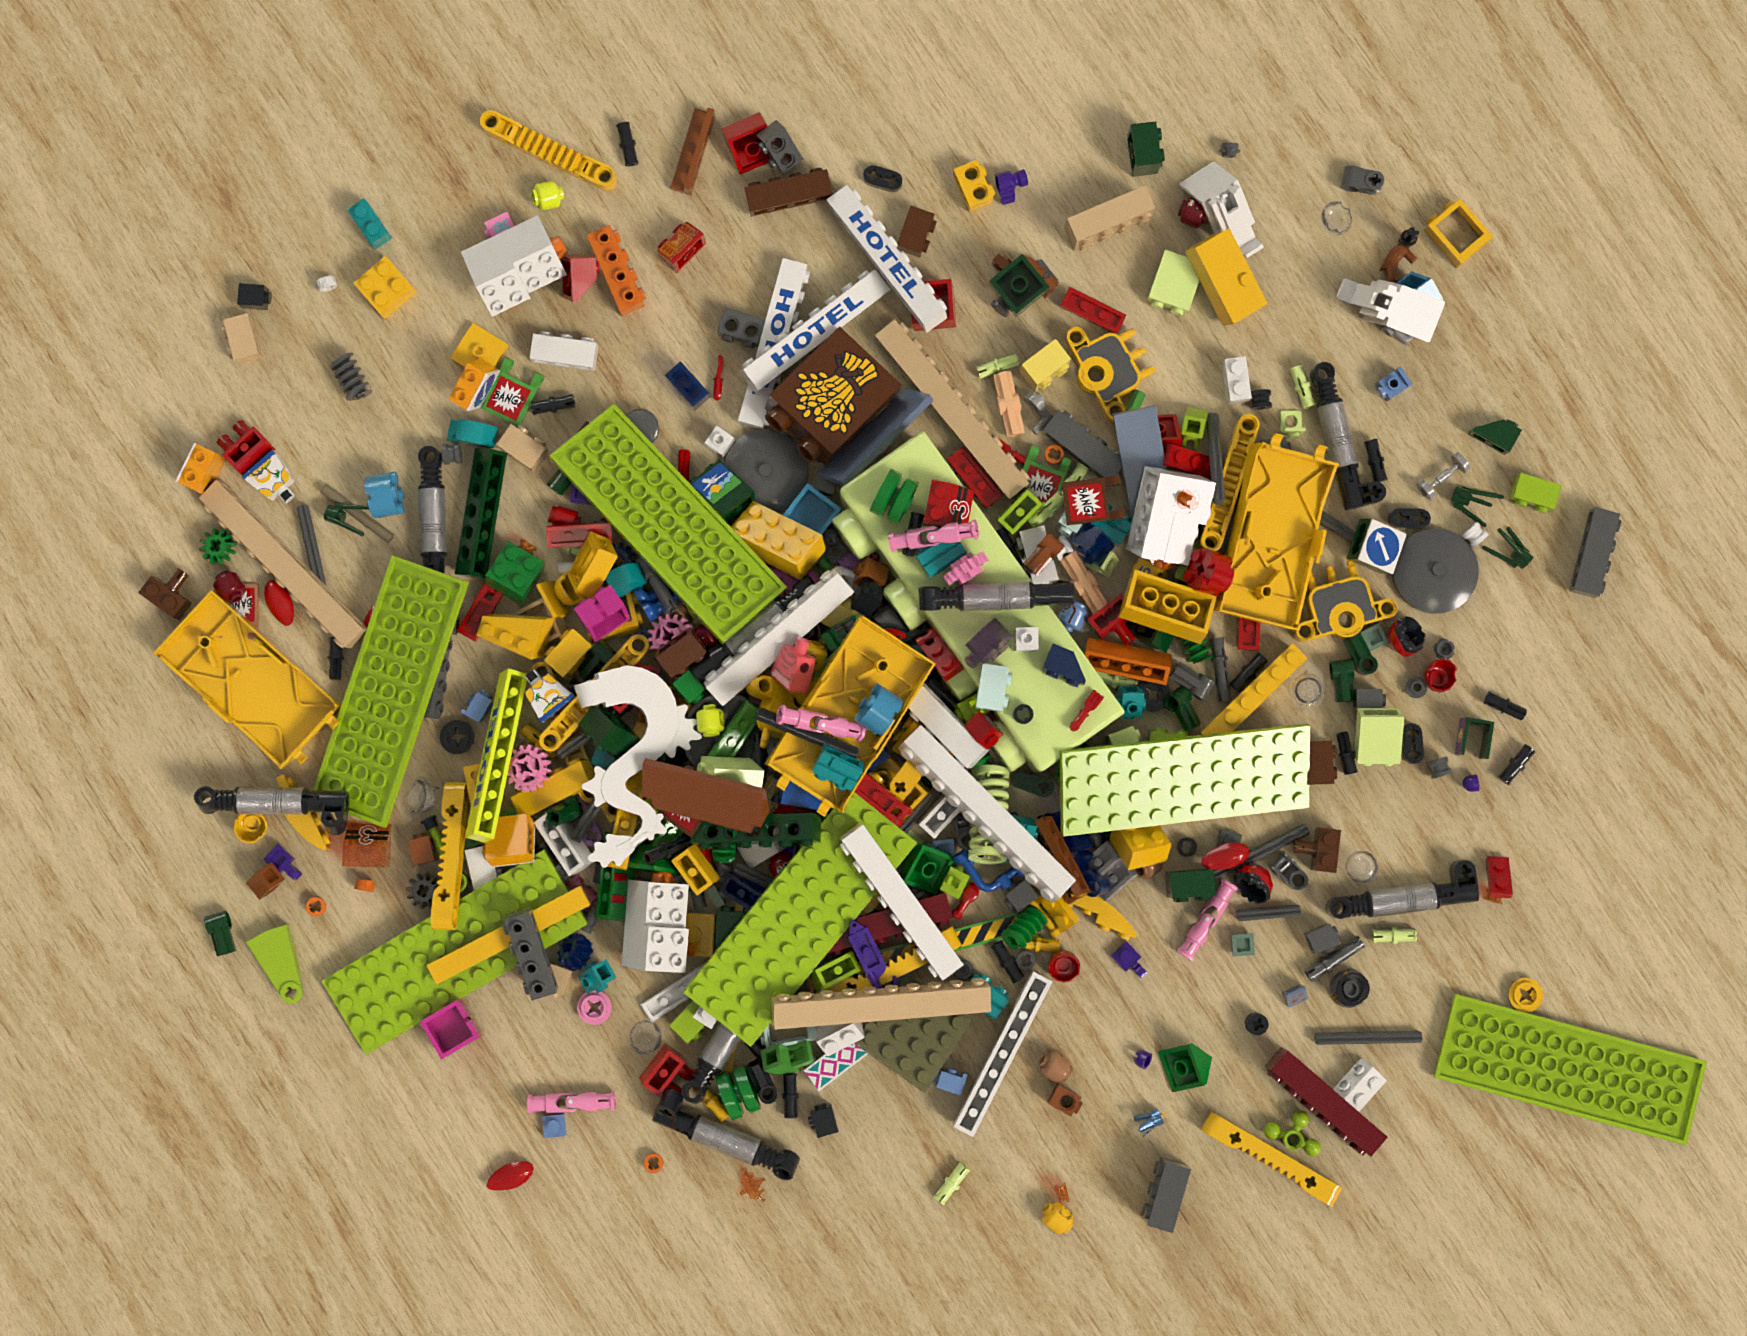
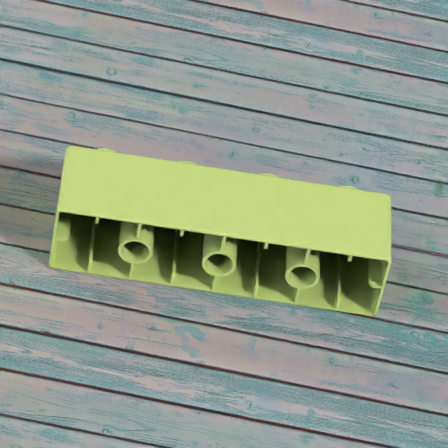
(1051, 699)

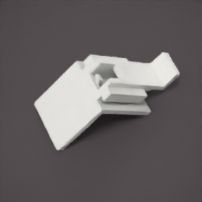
(1224, 205)
(1394, 306)

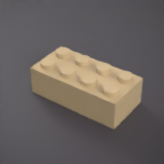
(1110, 218)

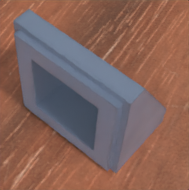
(1295, 995)

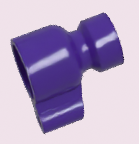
(1007, 182)

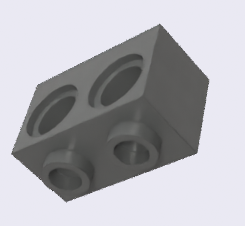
(781, 145)
(744, 322)

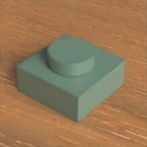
(1374, 637)
(717, 896)
(1242, 944)

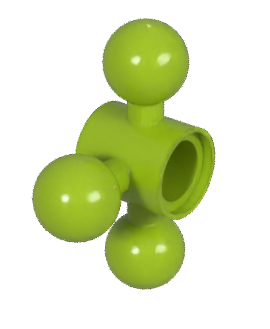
(1299, 1119)

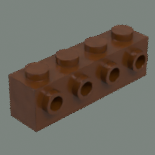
(788, 192)

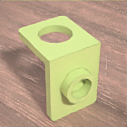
(1293, 432)
(1107, 567)

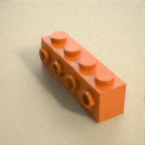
(615, 269)
(1128, 661)

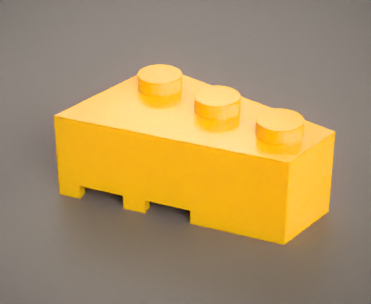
(517, 633)

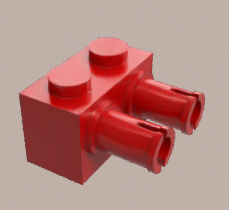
(247, 450)
(662, 1070)

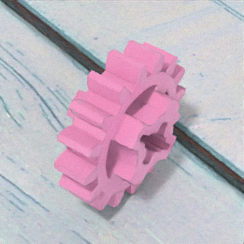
(966, 568)
(665, 628)
(535, 762)

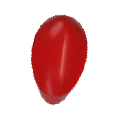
(279, 602)
(1226, 856)
(510, 1176)

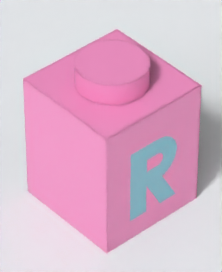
(498, 224)

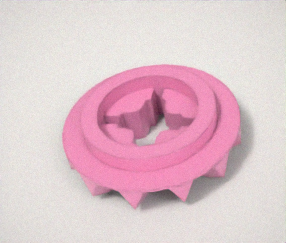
(594, 1018)

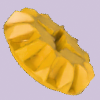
(1535, 994)

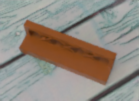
(693, 151)
(1061, 852)

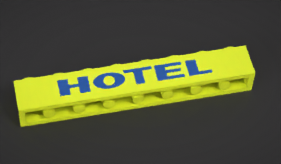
(496, 756)

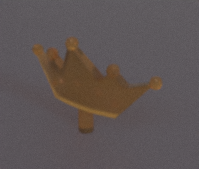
(751, 1186)

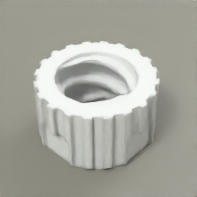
(326, 283)

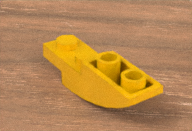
(306, 825)
(1106, 916)

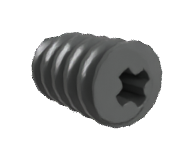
(348, 377)

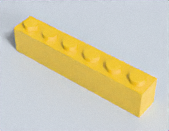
(1256, 692)

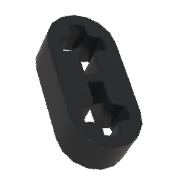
(884, 174)
(1409, 523)
(1417, 742)

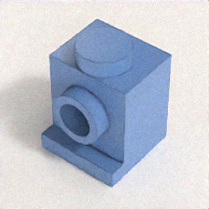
(1400, 379)
(478, 706)
(950, 1080)

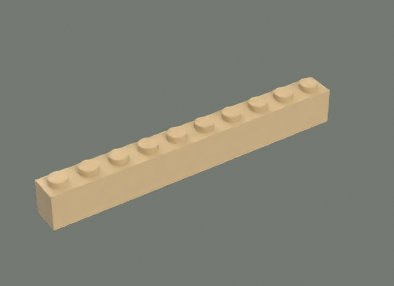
(952, 410)
(283, 564)
(880, 1004)

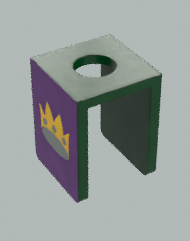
(1486, 738)

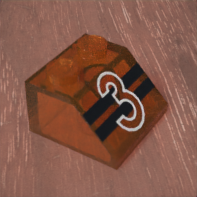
(367, 845)

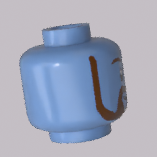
(1073, 616)

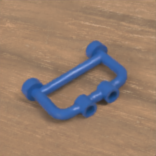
(1002, 881)

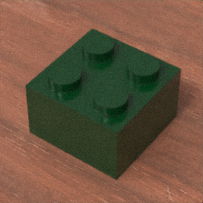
(1145, 149)
(1019, 285)
(608, 732)
(1190, 883)

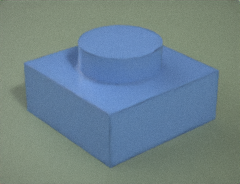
(948, 845)
(554, 1125)

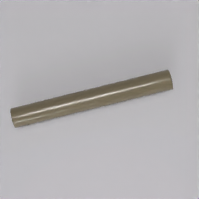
(358, 514)

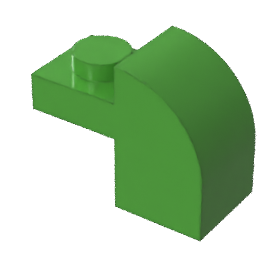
(786, 1060)

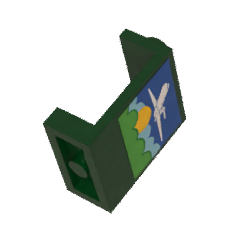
(723, 490)

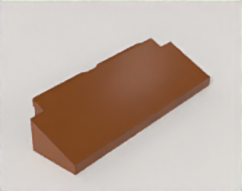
(704, 796)

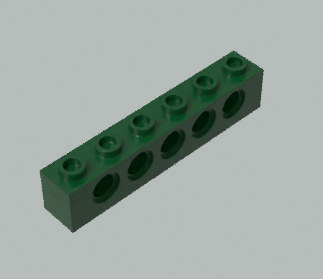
(480, 513)
(808, 833)

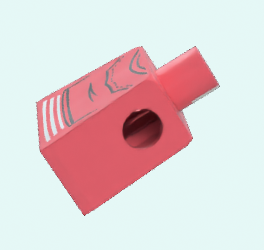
(794, 666)

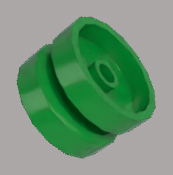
(897, 498)
(734, 1093)

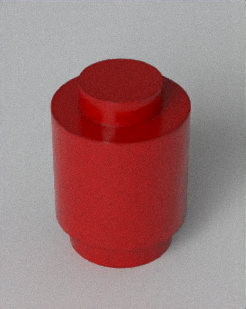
(563, 516)

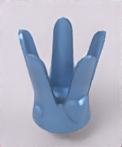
(1155, 1120)

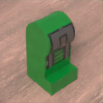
(836, 634)

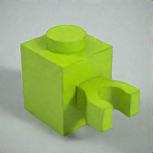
(1194, 425)
(966, 709)
(955, 881)

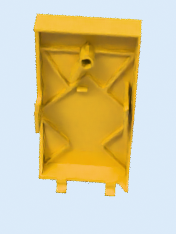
(1276, 533)
(862, 660)
(248, 680)

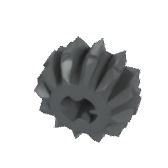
(418, 886)

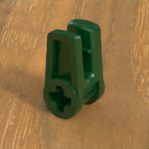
(1030, 784)

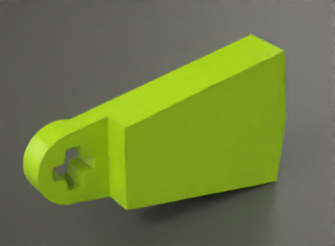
(279, 960)

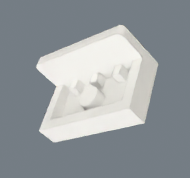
(1360, 1084)

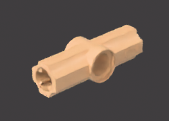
(1008, 404)
(1083, 582)

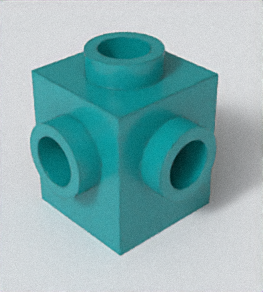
(1132, 700)
(596, 976)

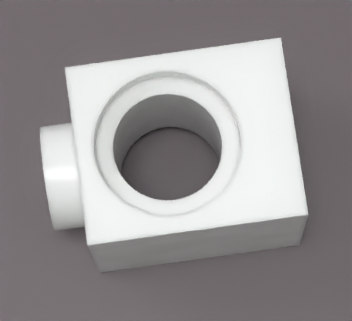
(719, 442)
(1026, 639)

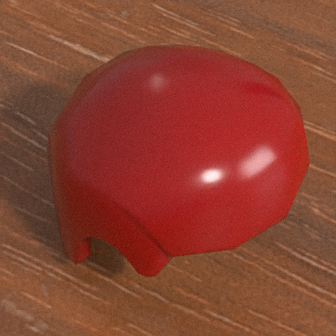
(1440, 675)
(1064, 966)

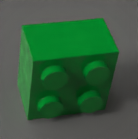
(514, 573)

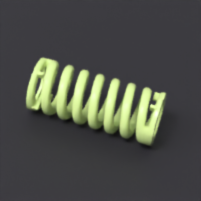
(995, 784)

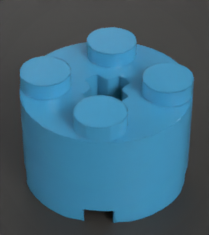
(384, 495)
(878, 710)

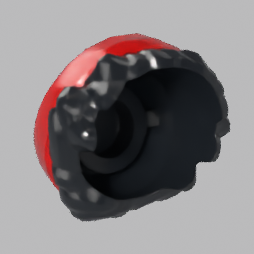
(1406, 636)
(1254, 883)

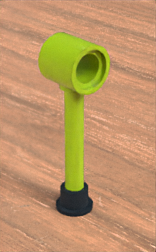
(431, 825)

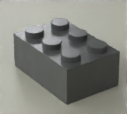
(1165, 1194)

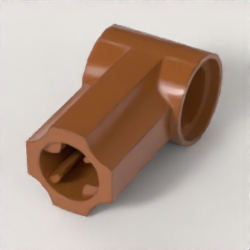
(1046, 551)

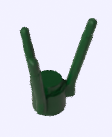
(1463, 496)
(337, 516)
(1520, 554)

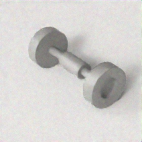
(1460, 463)

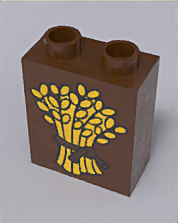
(831, 397)

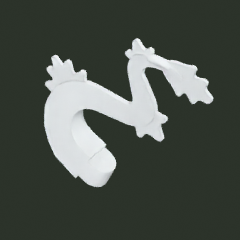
(663, 733)

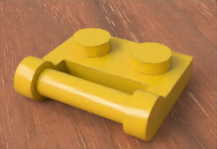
(1059, 911)

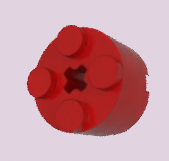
(1209, 572)

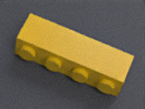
(558, 788)

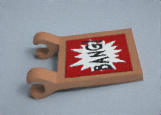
(249, 606)

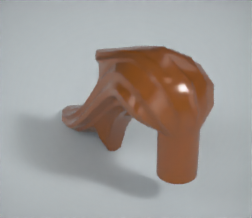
(1392, 259)

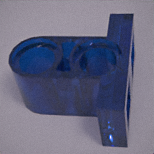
(1091, 875)

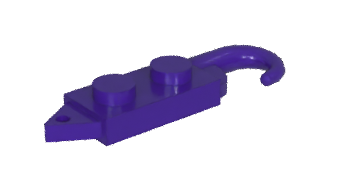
(867, 953)

